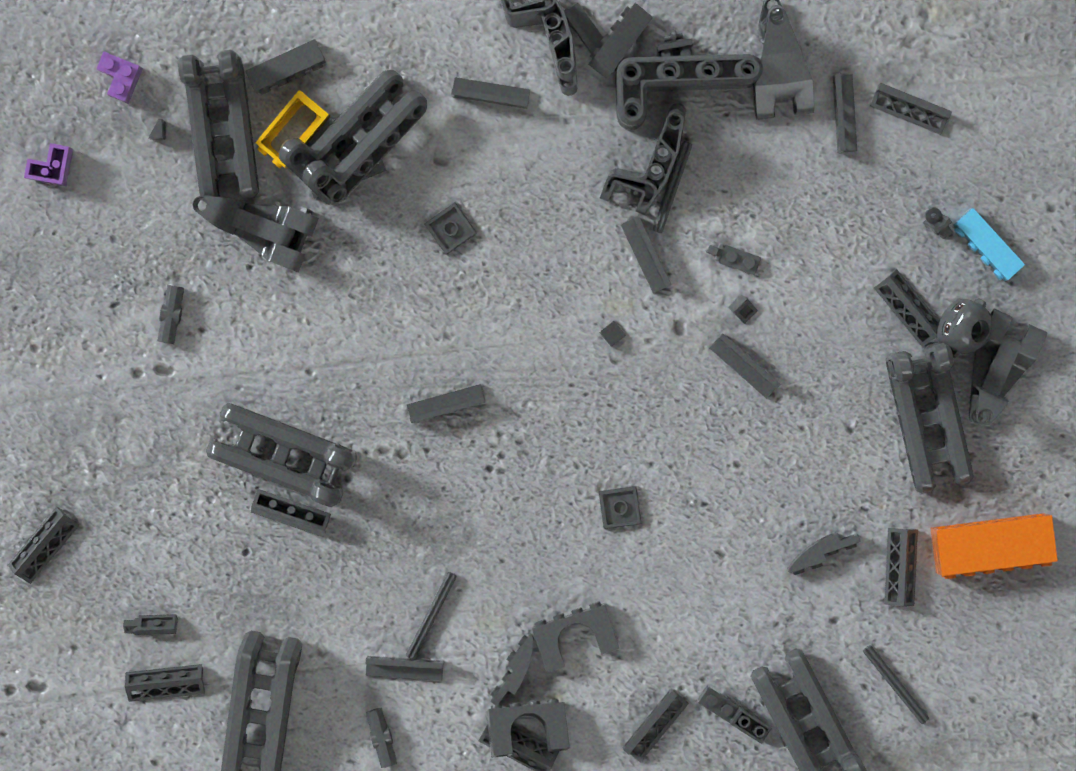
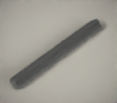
(672, 187)
(431, 615)
(896, 685)

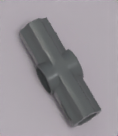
(170, 314)
(381, 738)

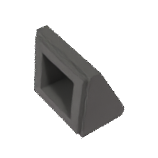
(158, 131)
(743, 308)
(612, 333)

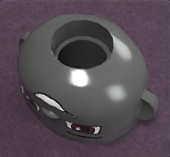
(965, 326)

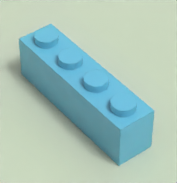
(988, 244)

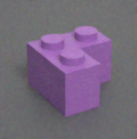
(124, 73)
(54, 170)

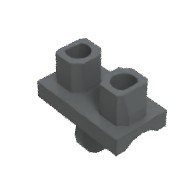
(684, 46)
(937, 222)

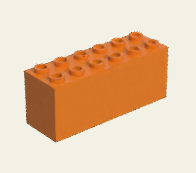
(994, 545)

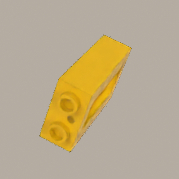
(283, 118)

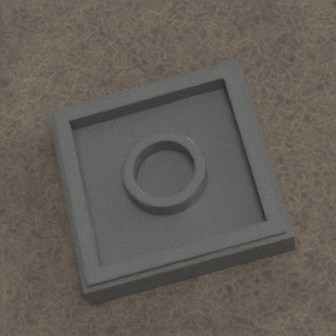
(450, 228)
(620, 507)

